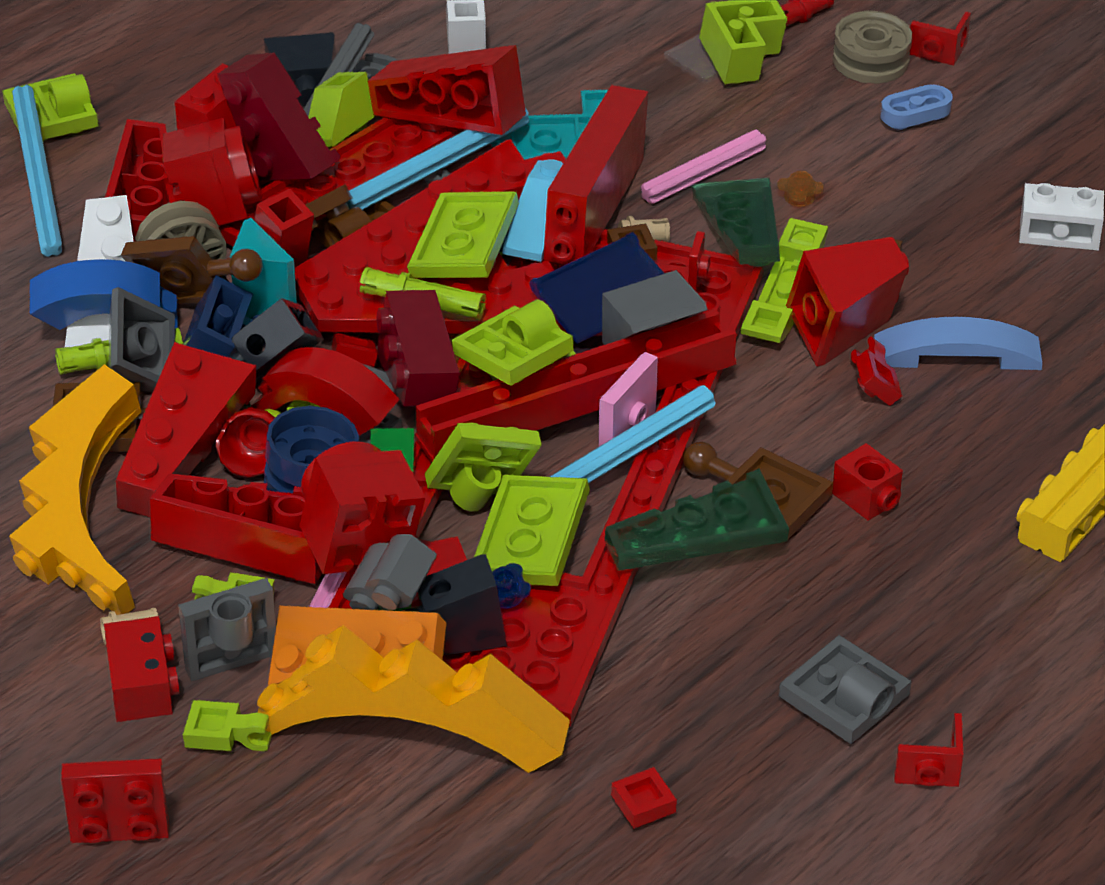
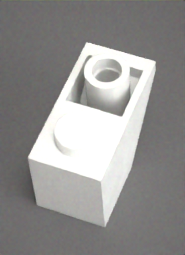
(465, 25)

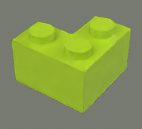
(740, 35)

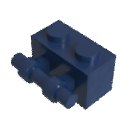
(219, 318)

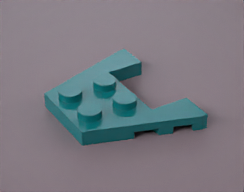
(554, 132)

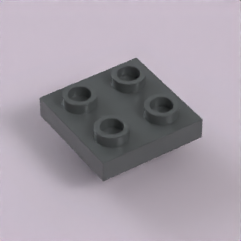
(228, 629)
(845, 689)

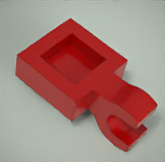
(875, 374)

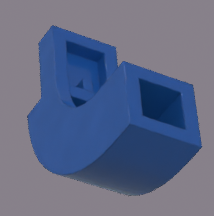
(86, 287)

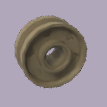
(872, 47)
(184, 219)

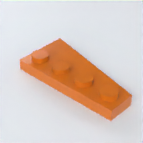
(377, 628)

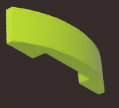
(769, 316)

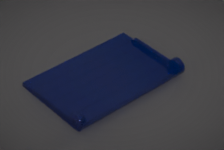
(577, 288)

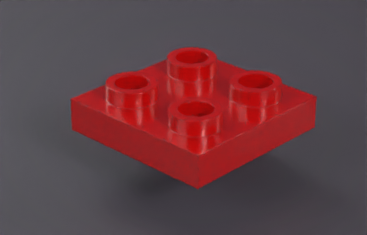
(115, 800)

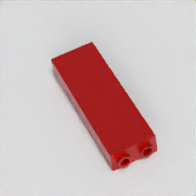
(595, 175)

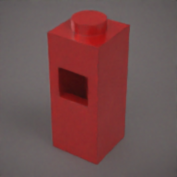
(287, 223)

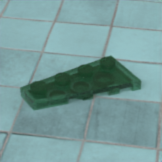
(742, 218)
(715, 523)

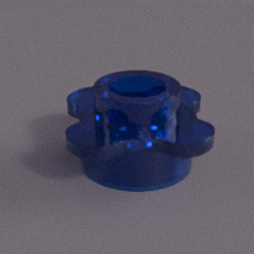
(511, 585)

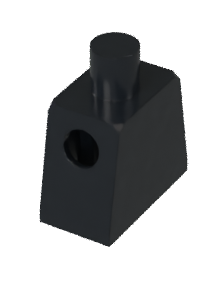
(304, 59)
(282, 328)
(468, 603)

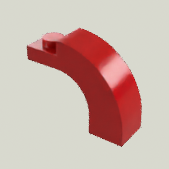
(329, 382)

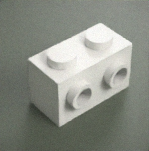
(1061, 216)

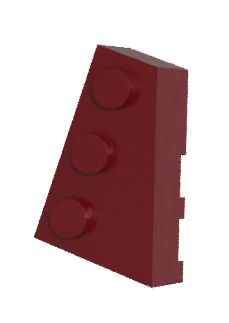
(273, 120)
(416, 346)

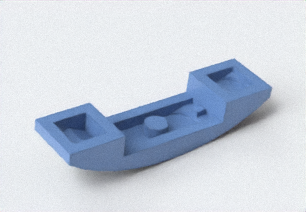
(960, 337)

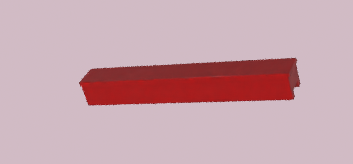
(578, 381)

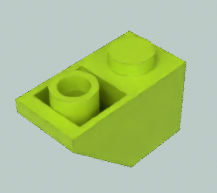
(342, 106)

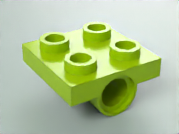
(61, 105)
(515, 342)
(477, 459)

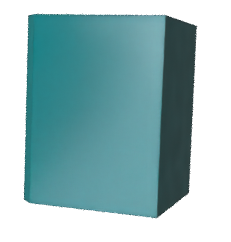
(278, 270)

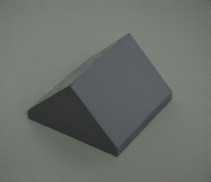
(648, 306)
(139, 338)

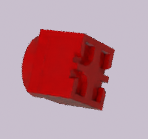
(212, 168)
(357, 500)

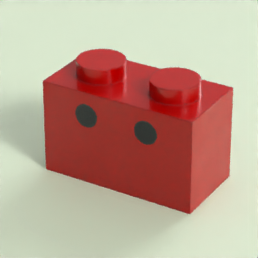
(139, 668)

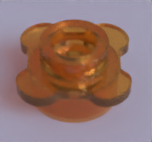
(800, 188)

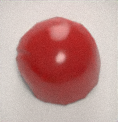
(243, 442)

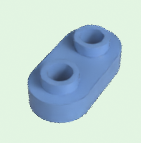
(916, 106)

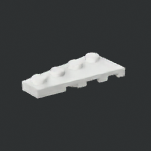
(103, 236)

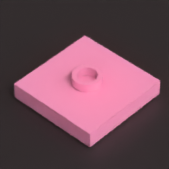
(629, 398)

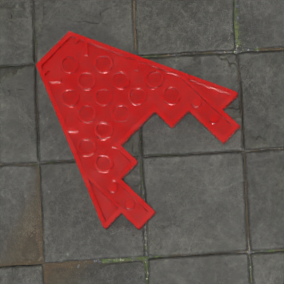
(332, 278)

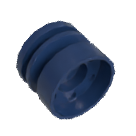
(298, 439)

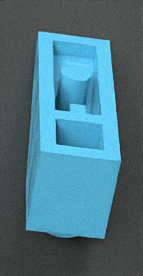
(527, 227)

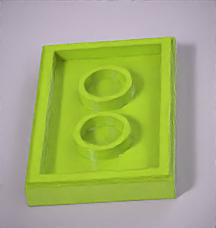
(463, 235)
(534, 525)

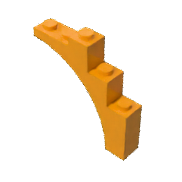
(71, 446)
(415, 685)

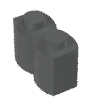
(390, 574)

